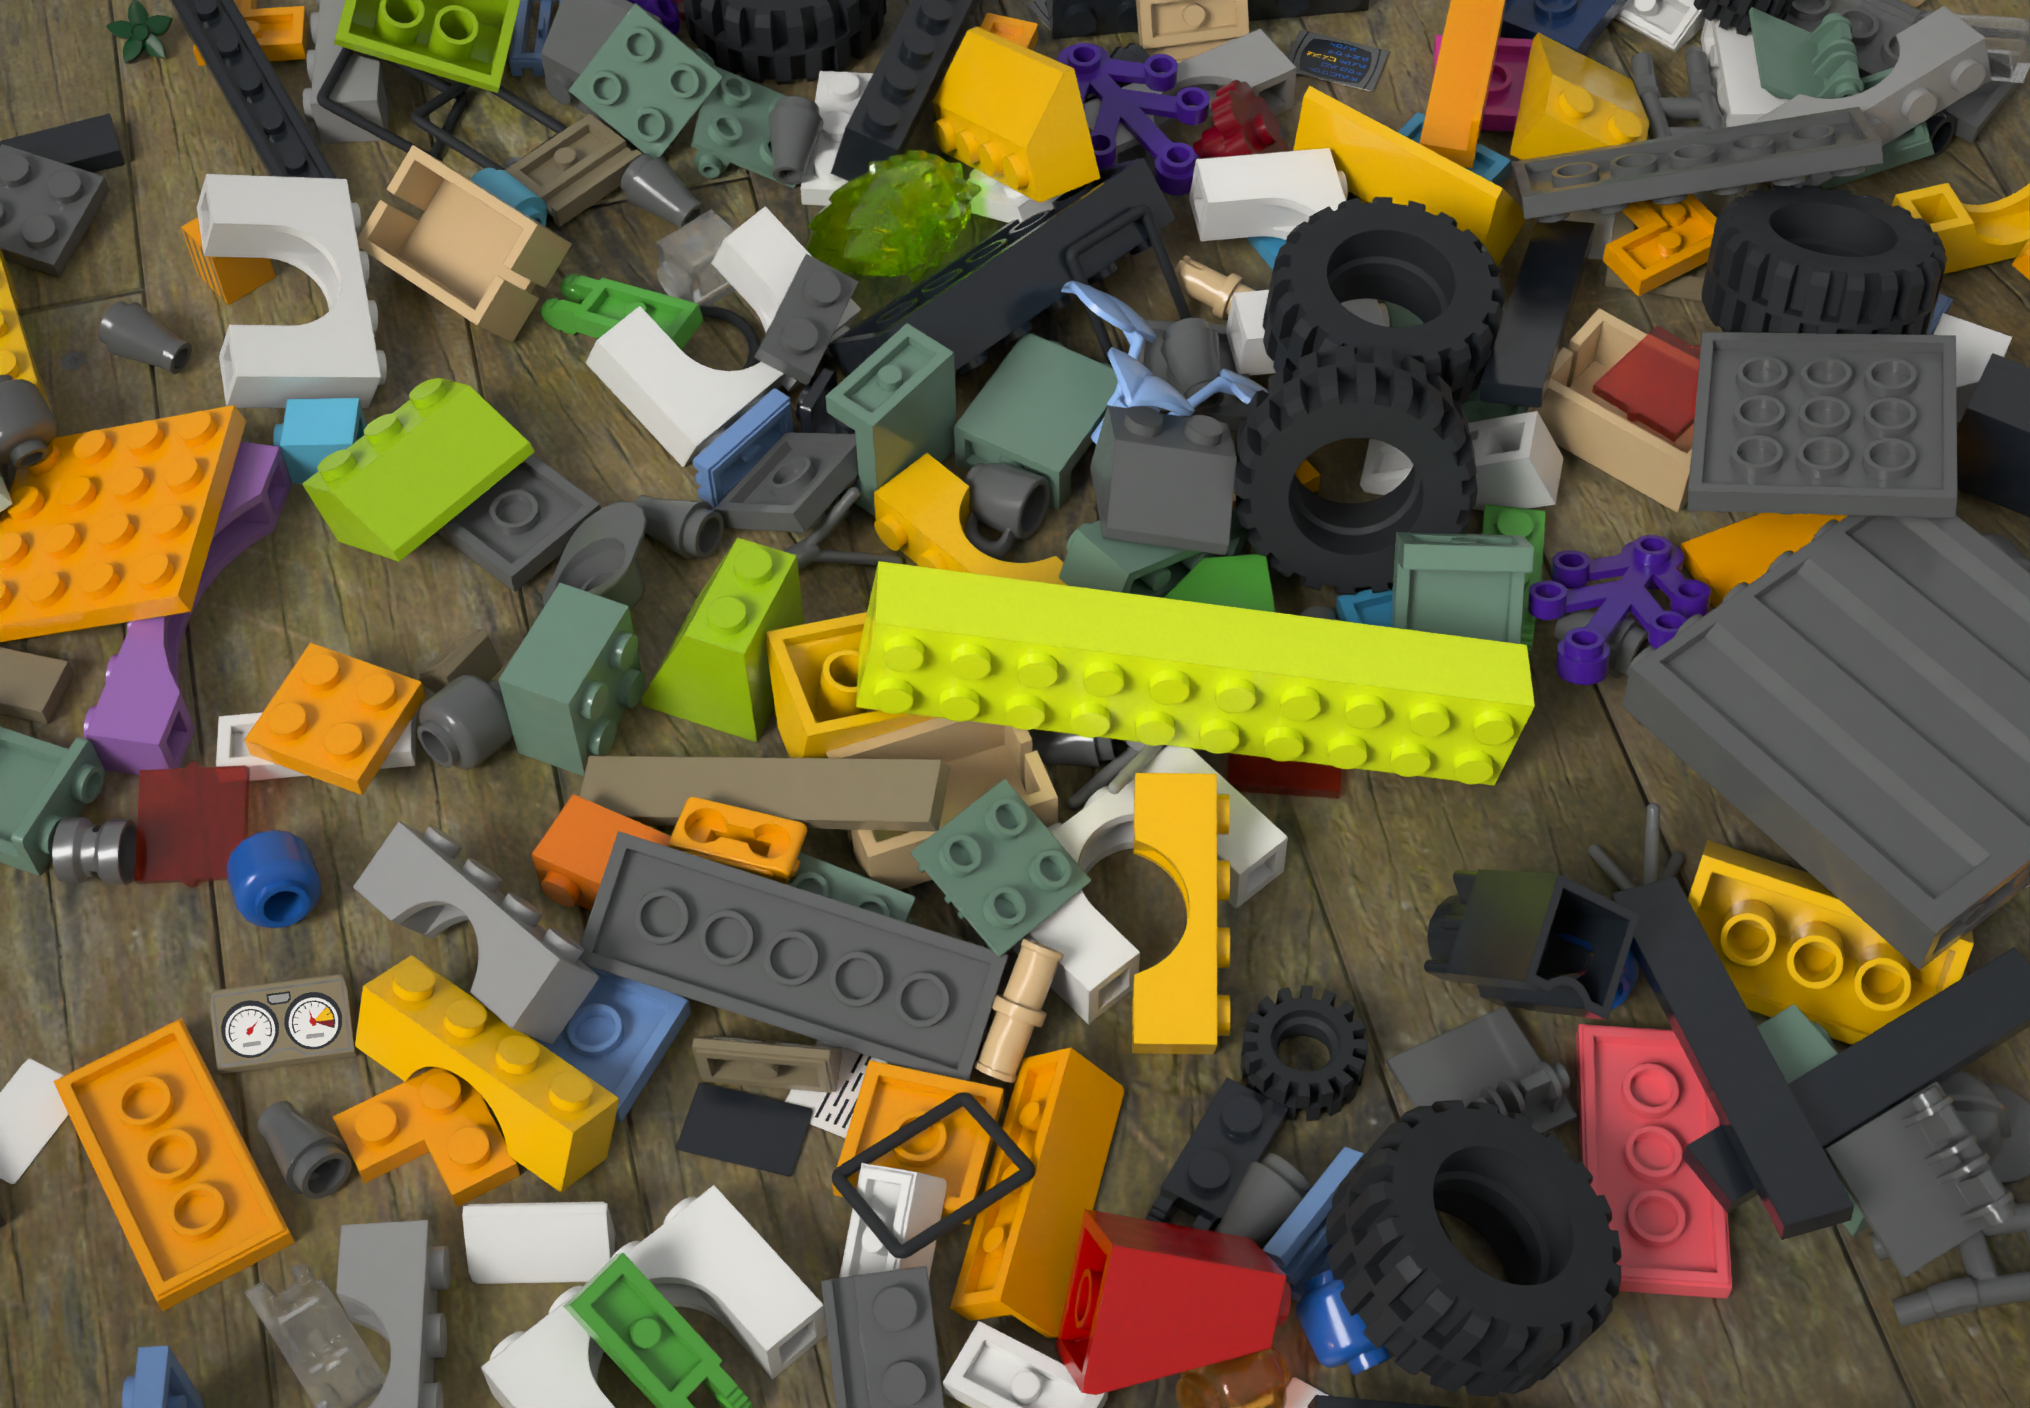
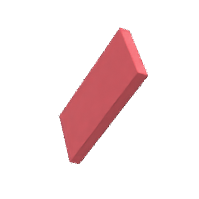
(1634, 1120)

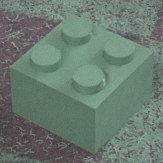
(572, 679)

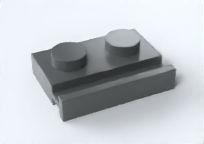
(882, 1340)

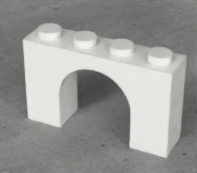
(1266, 198)
(317, 231)
(673, 394)
(1097, 957)
(697, 1260)

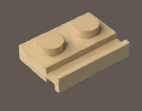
(1189, 26)

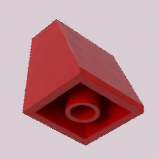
(1164, 1301)

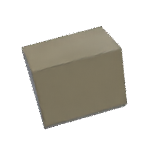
(466, 654)

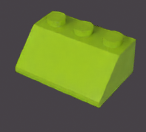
(441, 37)
(415, 469)

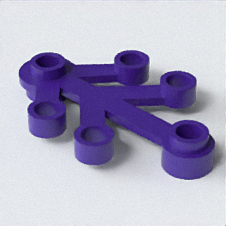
(1097, 75)
(1644, 565)

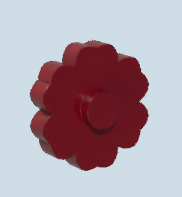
(1241, 125)

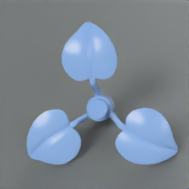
(1136, 382)

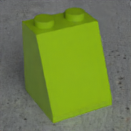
(719, 656)

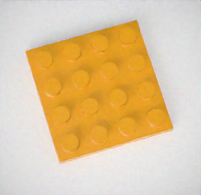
(115, 523)

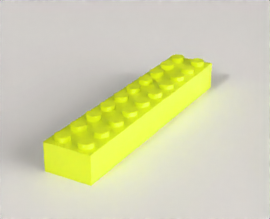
(1191, 675)

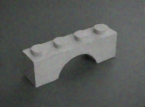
(1246, 58)
(1935, 67)
(358, 88)
(522, 970)
(392, 1285)

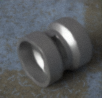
(95, 850)

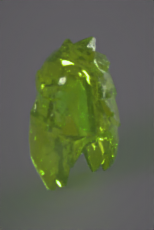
(894, 217)

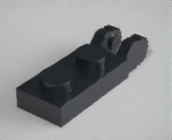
(1213, 1163)

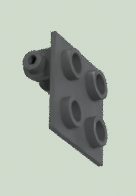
(1486, 1064)
(1920, 1179)

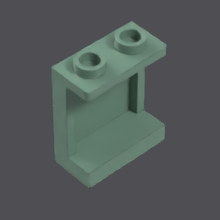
(899, 408)
(1037, 413)
(1461, 584)
(38, 790)

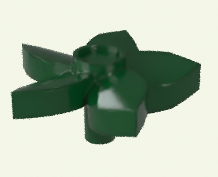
(141, 32)

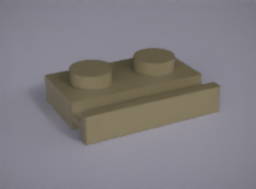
(575, 168)

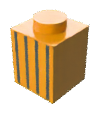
(226, 276)

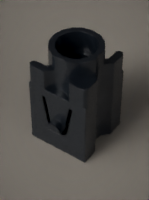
(1996, 437)
(1507, 941)

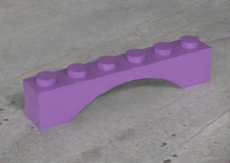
(142, 707)

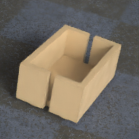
(465, 247)
(1601, 431)
(977, 760)

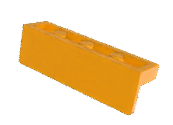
(1462, 79)
(1028, 1239)

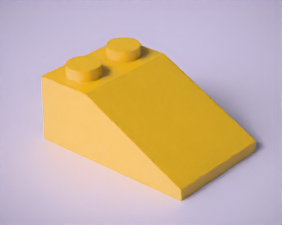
(1574, 104)

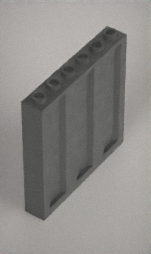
(1868, 718)

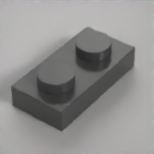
(806, 319)

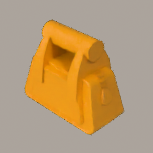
(740, 838)

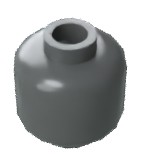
(24, 423)
(464, 723)

